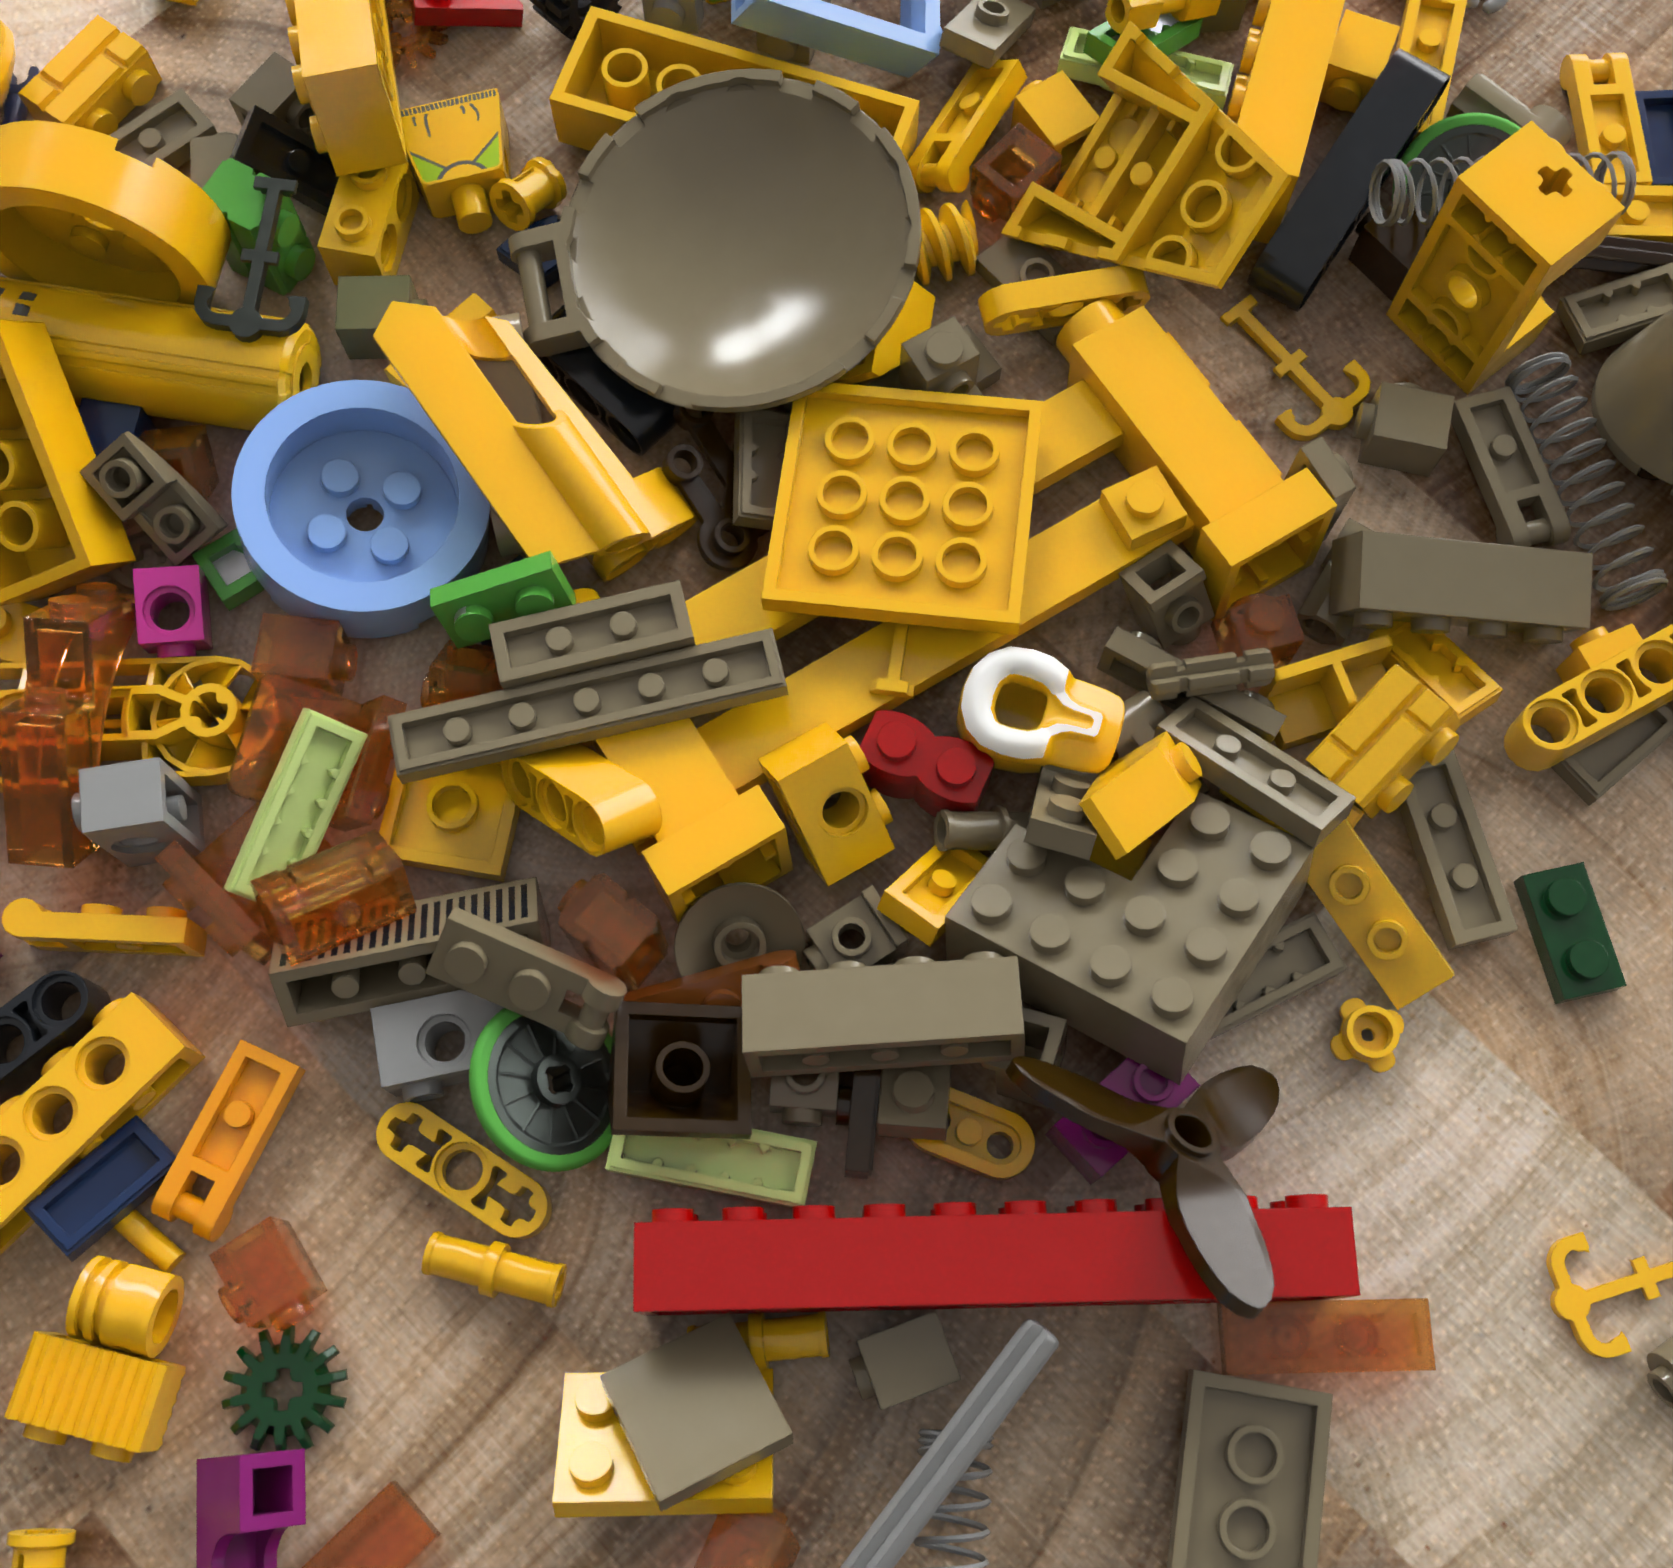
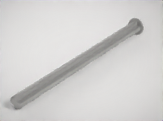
(955, 1448)

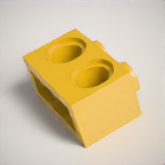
(369, 222)

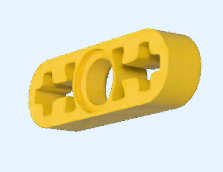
(1055, 299)
(413, 1159)

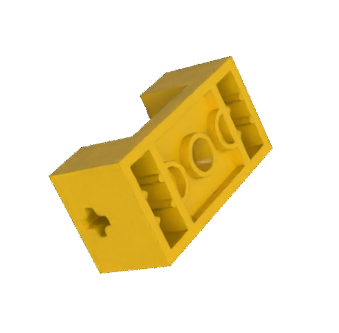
(1493, 251)

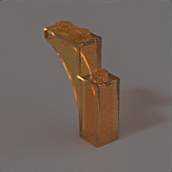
(60, 720)

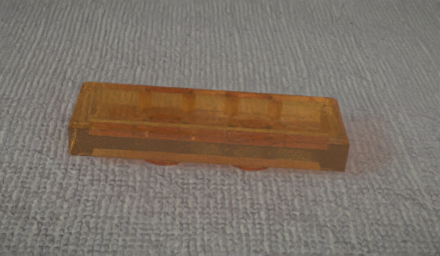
(1328, 1337)

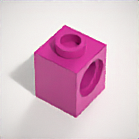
(164, 585)

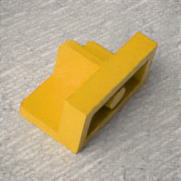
(1324, 689)

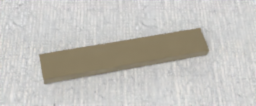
(586, 705)

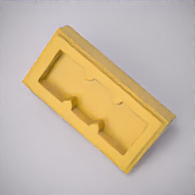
(1441, 669)

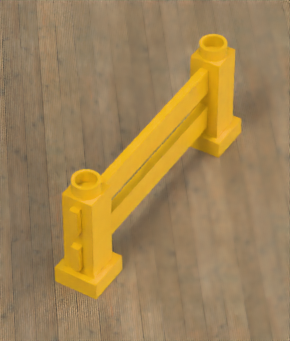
(1125, 395)

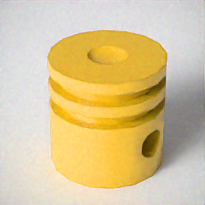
(125, 1306)

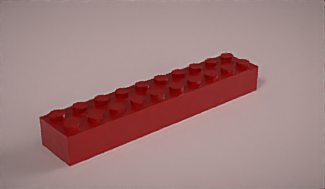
(966, 1258)

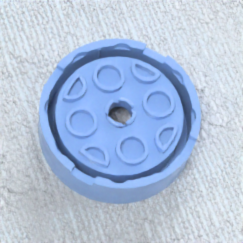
(321, 462)

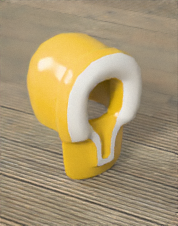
(1036, 714)

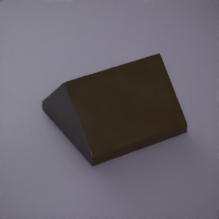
(679, 1072)

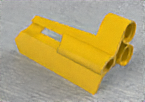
(545, 481)

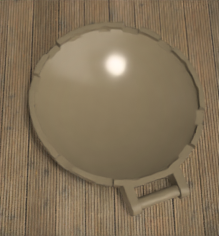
(730, 243)

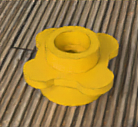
(1386, 1031)

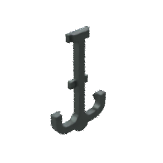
(246, 321)

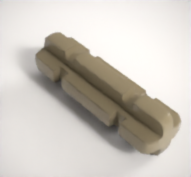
(1210, 674)

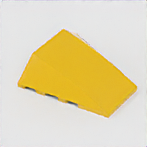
(1158, 178)

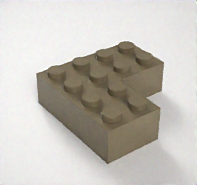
(1146, 957)

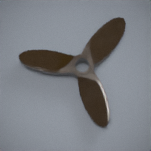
(1187, 1157)

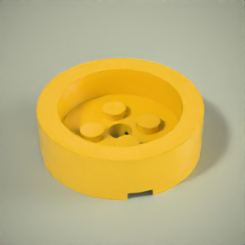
(101, 218)

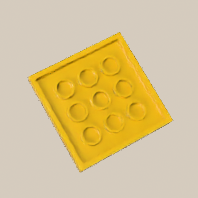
(905, 508)

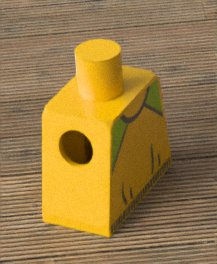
(458, 154)

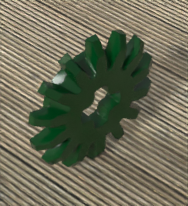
(302, 1411)

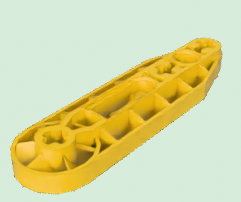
(169, 714)

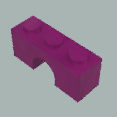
(247, 1507)

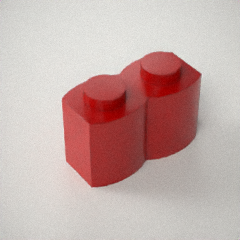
(915, 764)

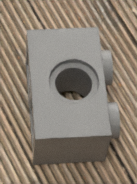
(138, 810)
(408, 1038)

